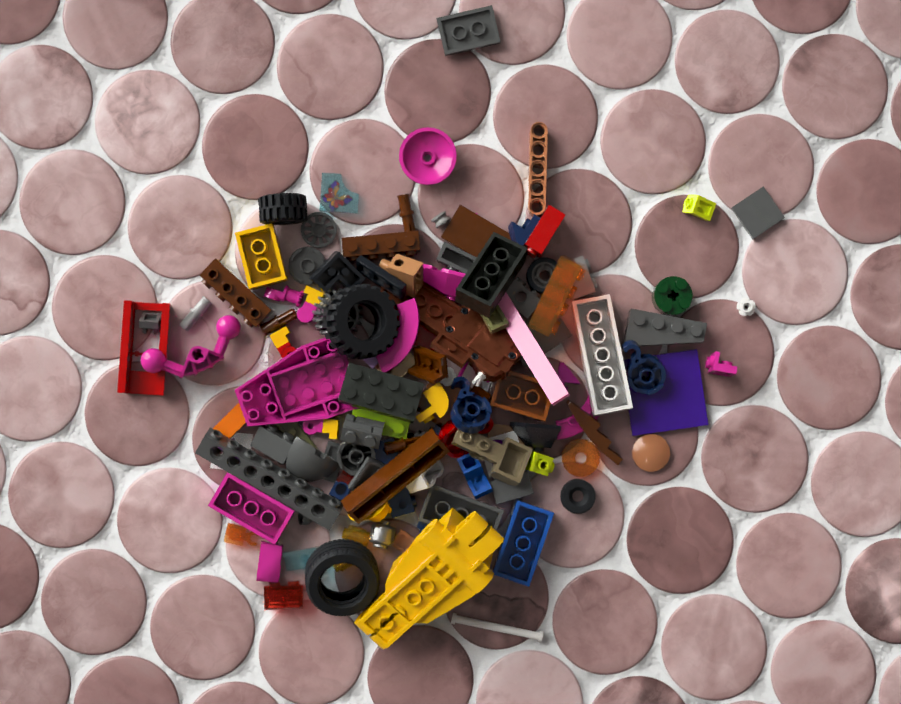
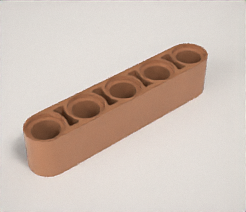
(540, 160)

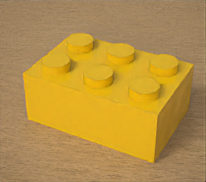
(261, 256)

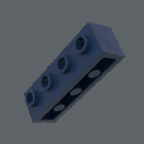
(402, 502)

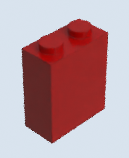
(544, 231)

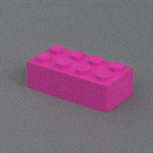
(251, 508)

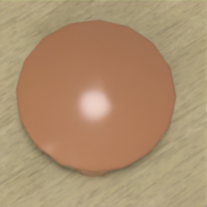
(651, 452)

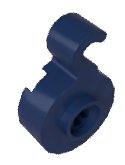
(641, 363)
(466, 402)

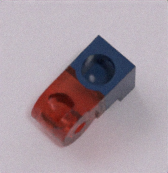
(340, 488)

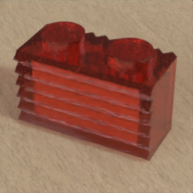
(283, 596)

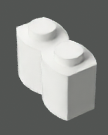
(426, 479)

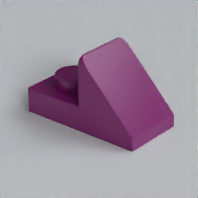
(566, 375)

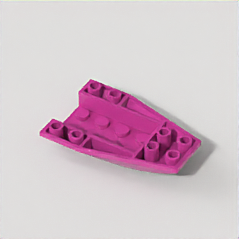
(296, 387)

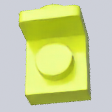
(699, 207)

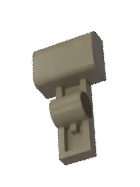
(508, 458)

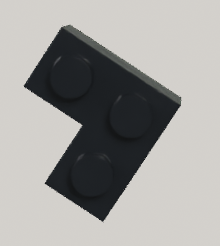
(335, 269)

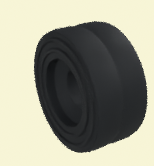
(588, 496)

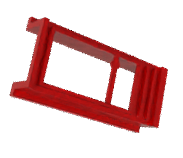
(141, 381)

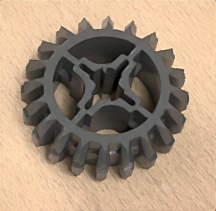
(352, 319)

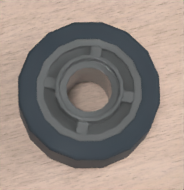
(537, 266)

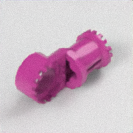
(287, 295)

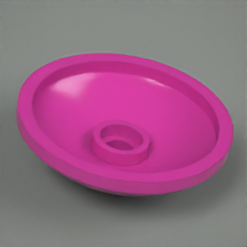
(427, 142)

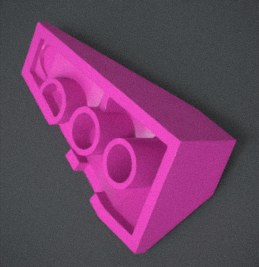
(442, 280)

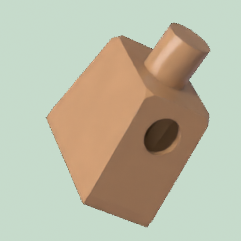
(406, 270)

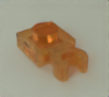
(237, 535)

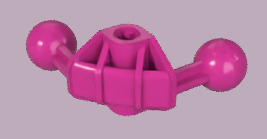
(227, 328)

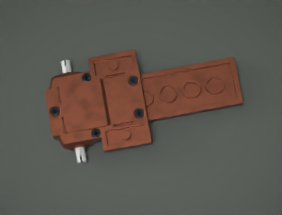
(464, 335)

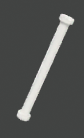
(497, 627)

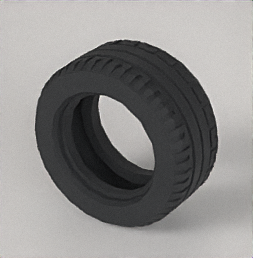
(346, 602)

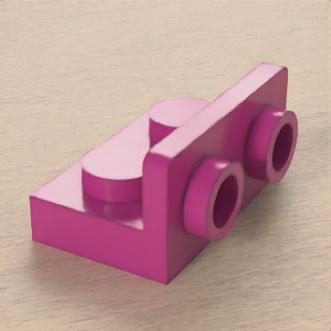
(721, 368)

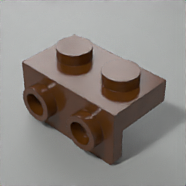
(429, 365)

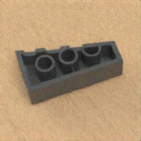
(661, 329)

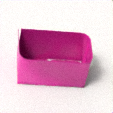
(269, 562)

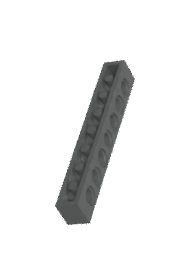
(273, 487)

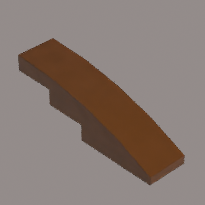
(590, 427)

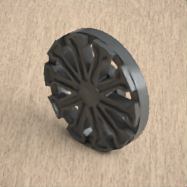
(319, 230)

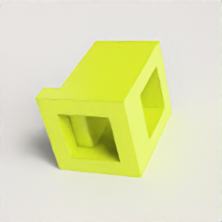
(540, 464)

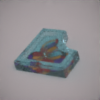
(336, 196)

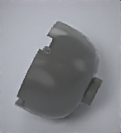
(352, 456)

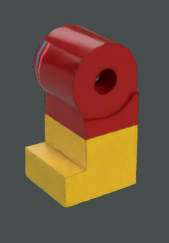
(282, 342)

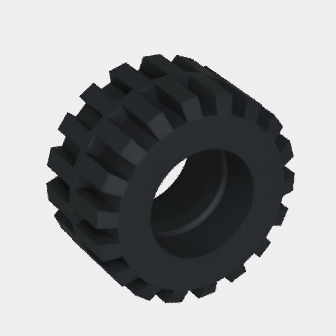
(282, 208)

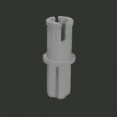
(195, 313)

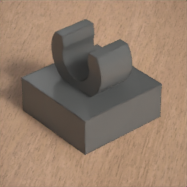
(150, 321)

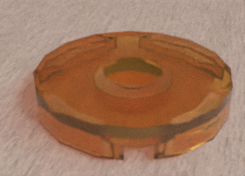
(591, 462)

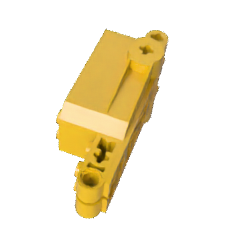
(432, 576)

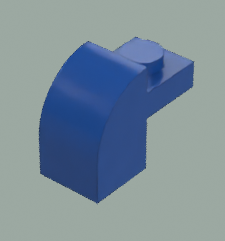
(474, 476)

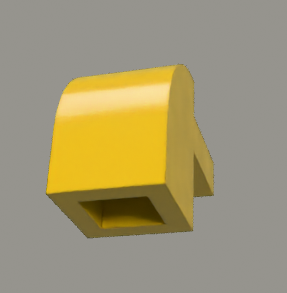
(439, 403)

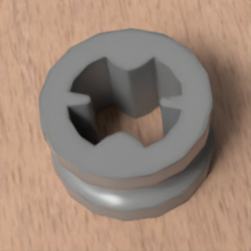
(440, 219)

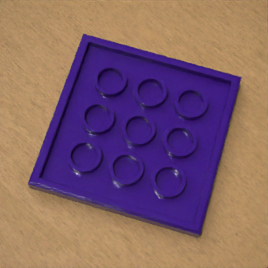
(677, 403)

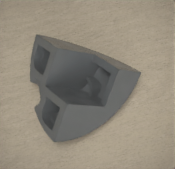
(308, 462)

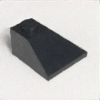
(536, 435)

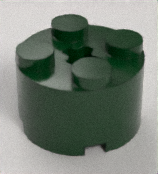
(679, 287)

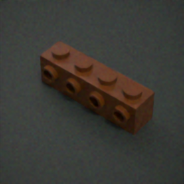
(381, 244)
(236, 293)

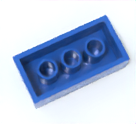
(523, 543)

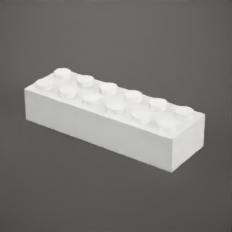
(601, 355)

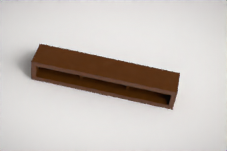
(394, 476)

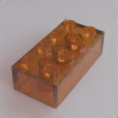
(556, 295)

